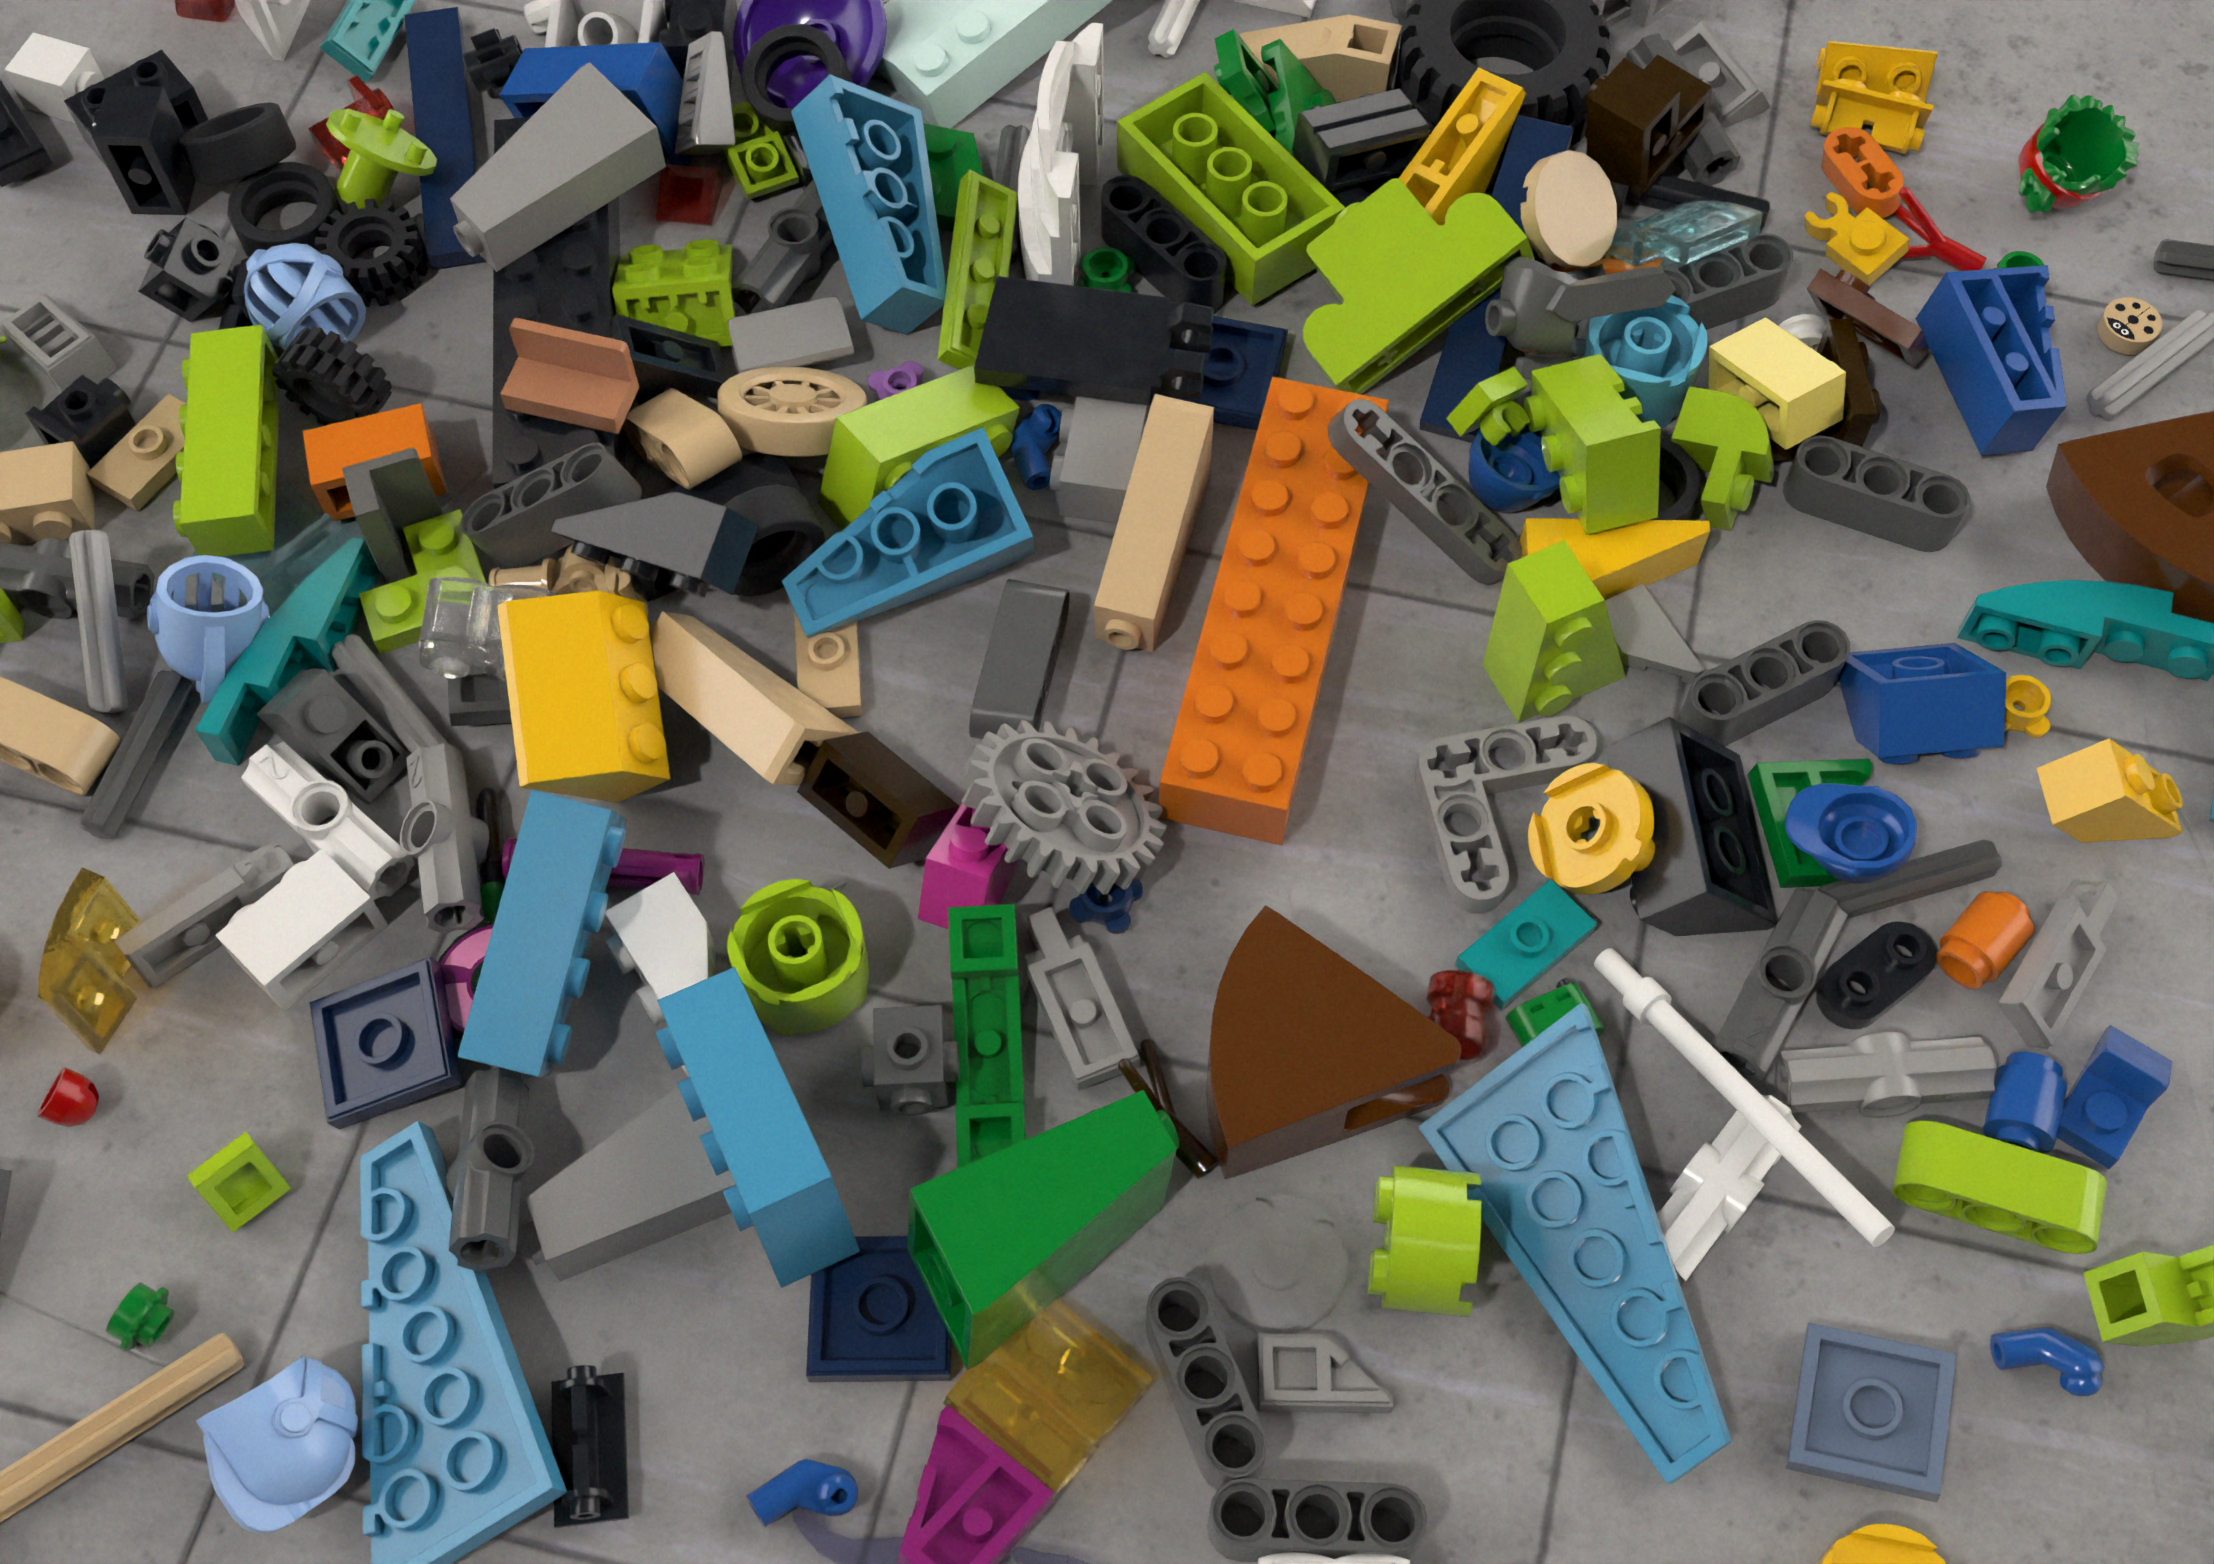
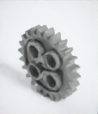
(1062, 807)

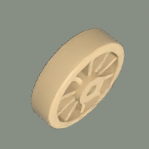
(787, 409)

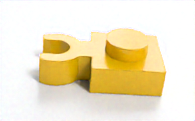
(1857, 244)

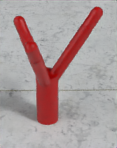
(1939, 244)

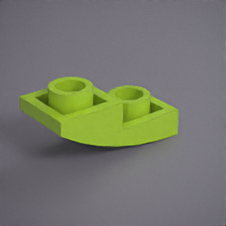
(759, 155)

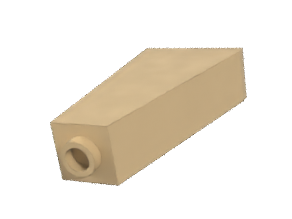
(1155, 523)
(740, 699)

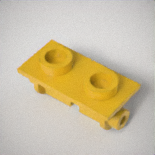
(1877, 67)
(1895, 116)

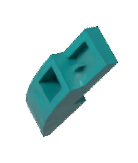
(2077, 617)

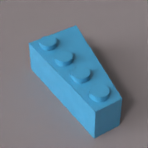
(876, 198)
(542, 934)
(755, 1127)

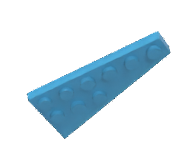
(1584, 1233)
(442, 1387)

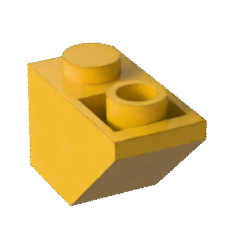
(2110, 795)

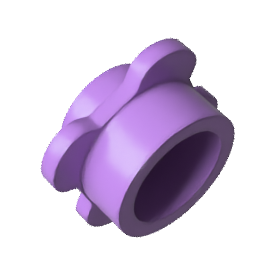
(904, 376)

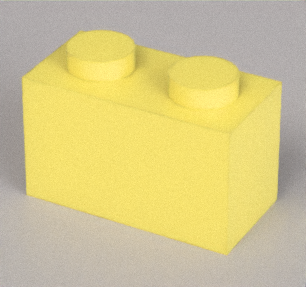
(1781, 378)

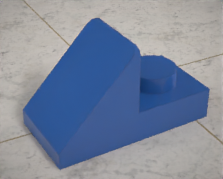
(2112, 1096)

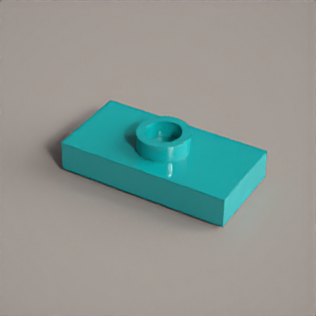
(365, 34)
(1527, 942)

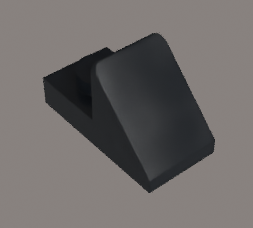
(670, 359)

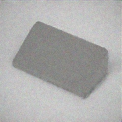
(1709, 59)
(791, 335)

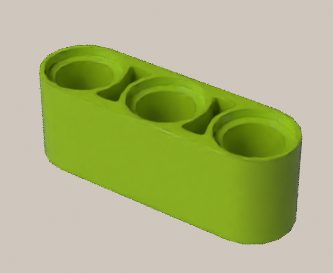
(2000, 1187)

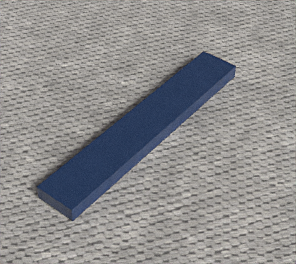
(442, 124)
(1469, 349)

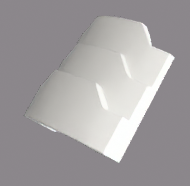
(1059, 156)

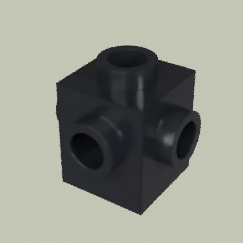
(188, 269)

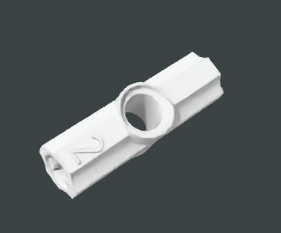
(307, 798)
(1717, 1189)

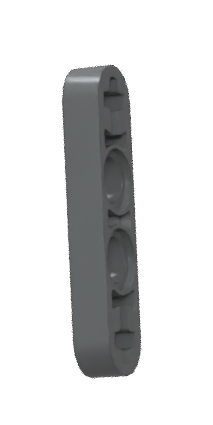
(1429, 485)

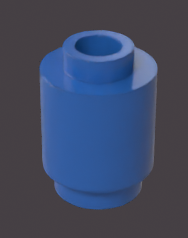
(2026, 1102)

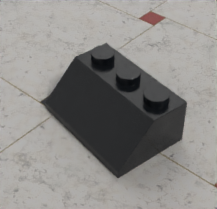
(1705, 836)

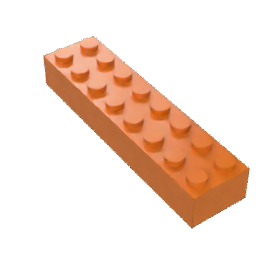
(1268, 623)

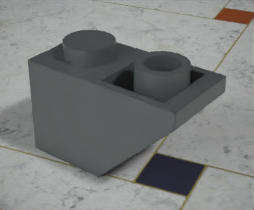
(335, 734)

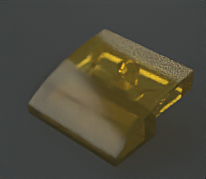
(84, 965)
(1050, 1393)

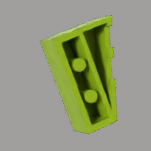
(883, 439)
(1596, 443)
(1550, 635)

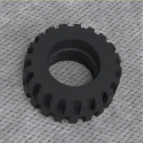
(1555, 38)

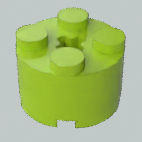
(807, 990)
(1427, 1240)

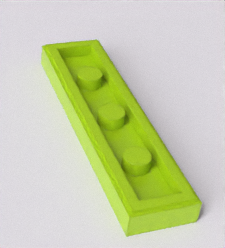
(977, 256)

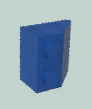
(1924, 701)

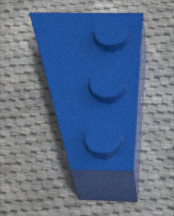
(636, 69)
(1997, 354)

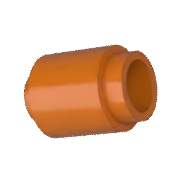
(1985, 939)

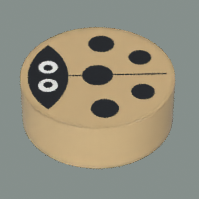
(2129, 325)

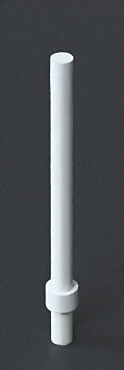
(1651, 1005)

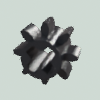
(492, 60)

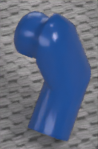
(1033, 441)
(806, 1486)

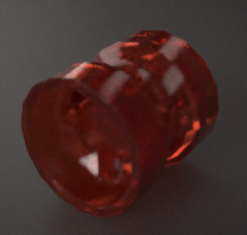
(1459, 1007)

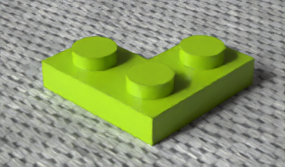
(438, 551)

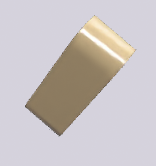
(681, 438)
(52, 739)

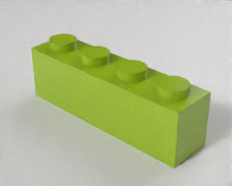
(228, 443)

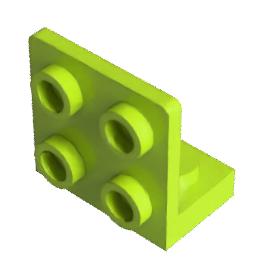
(678, 288)

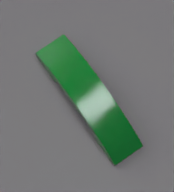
(987, 1030)

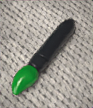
(490, 868)

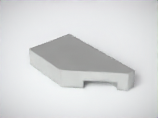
(1648, 637)
(1314, 1376)

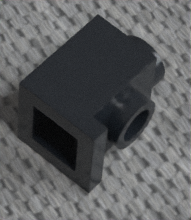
(86, 414)

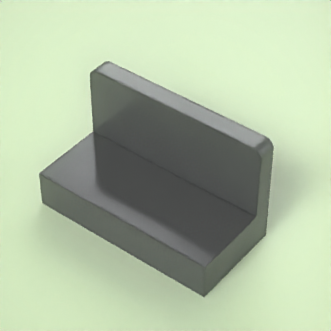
(387, 497)

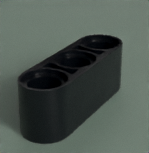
(1162, 243)

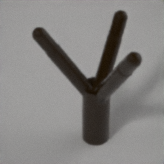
(1191, 1150)

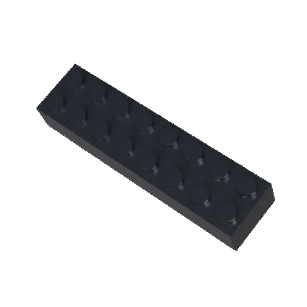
(559, 285)

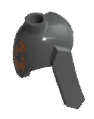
(1542, 305)

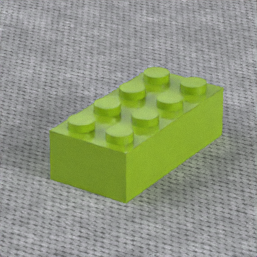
(1229, 183)

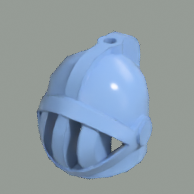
(300, 289)
(203, 637)
(282, 1445)

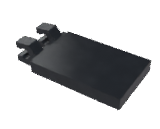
(1092, 342)

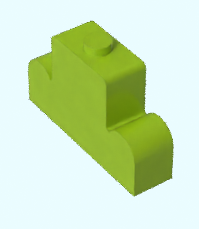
(1402, 278)

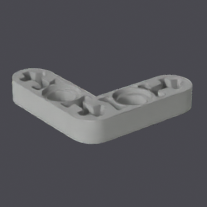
(1468, 793)

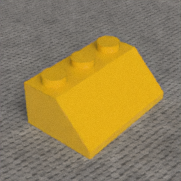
(583, 695)

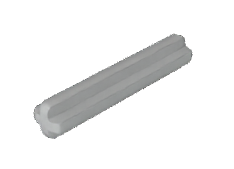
(2152, 365)
(98, 621)
(384, 694)

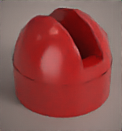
(69, 1099)

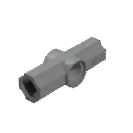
(444, 838)
(1884, 1074)

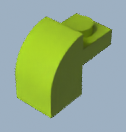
(1731, 443)
(2154, 1298)

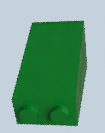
(1036, 1218)

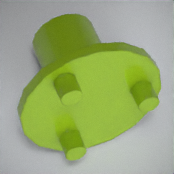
(376, 154)

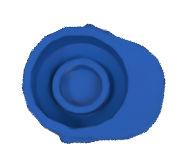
(1510, 473)
(1852, 830)

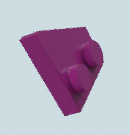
(970, 1499)

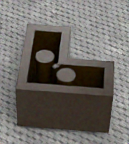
(1643, 119)

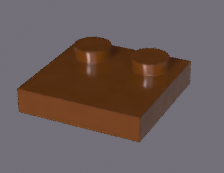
(1849, 298)

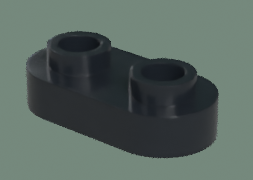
(1879, 971)

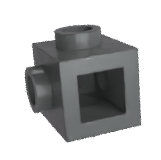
(910, 1059)

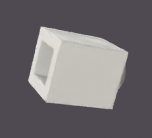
(50, 72)

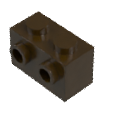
(877, 798)

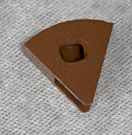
(2144, 507)
(1311, 1050)

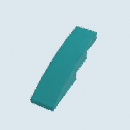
(291, 640)

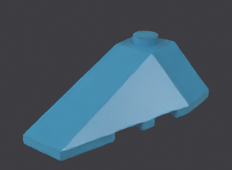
(924, 535)

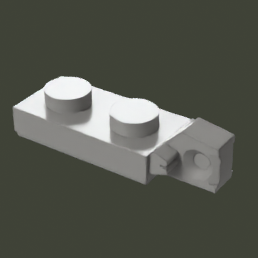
(187, 928)
(2059, 963)
(1077, 1003)

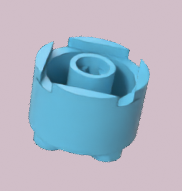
(1653, 354)

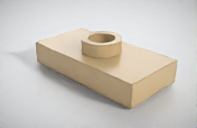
(143, 457)
(830, 669)

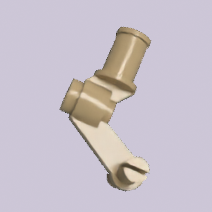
(568, 576)

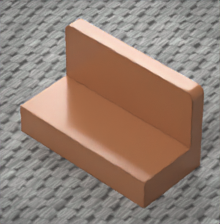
(570, 376)

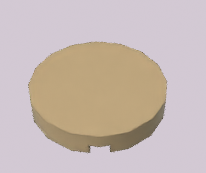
(1569, 210)

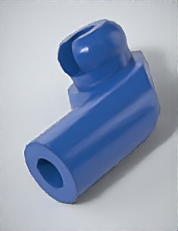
(2048, 1346)

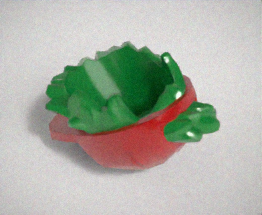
(2075, 155)

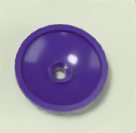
(853, 25)

